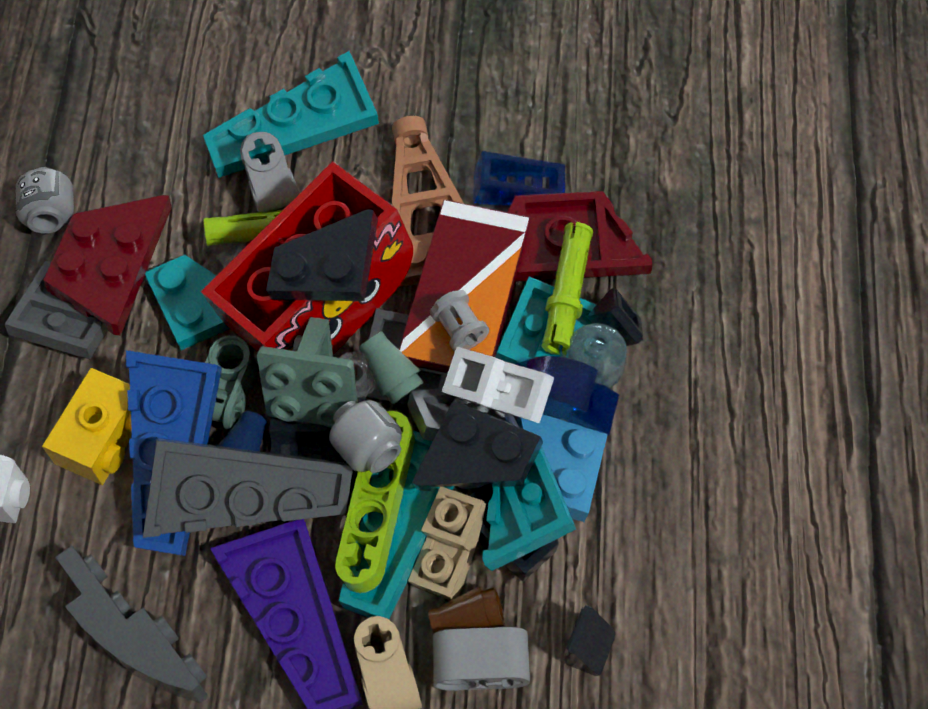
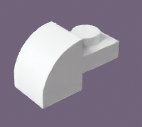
(498, 384)

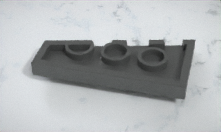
(226, 486)

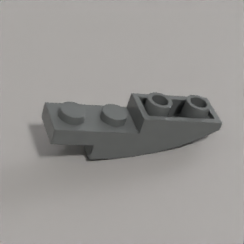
(128, 636)

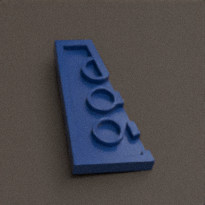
(169, 402)

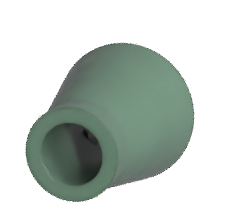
(390, 368)

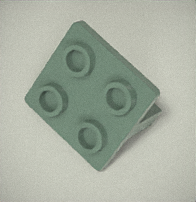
(308, 380)

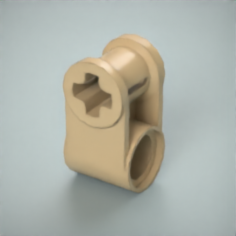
(386, 675)

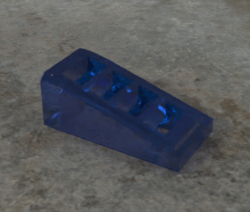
(503, 166)

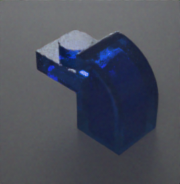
(575, 393)

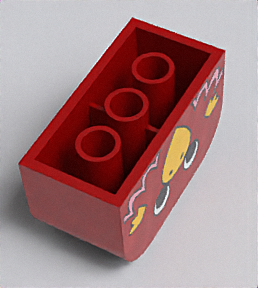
(240, 288)

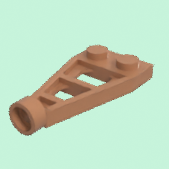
(412, 155)

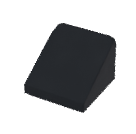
(589, 642)

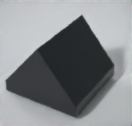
(618, 314)

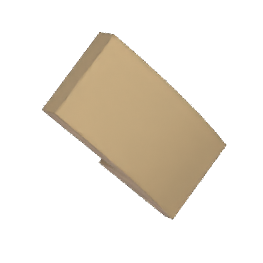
(450, 543)

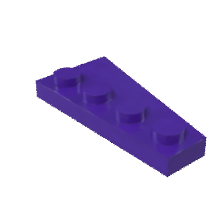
(290, 605)

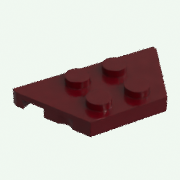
(611, 246)
(107, 258)

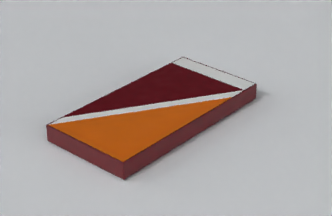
(470, 252)

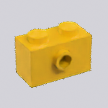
(92, 428)

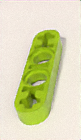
(380, 500)

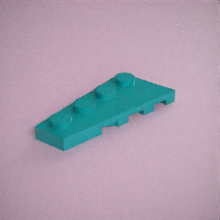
(314, 112)
(405, 544)

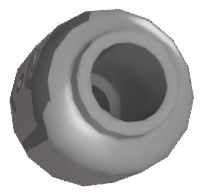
(44, 200)
(365, 436)

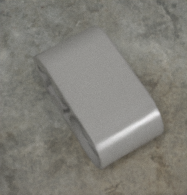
(481, 658)

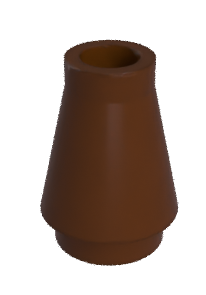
(471, 610)

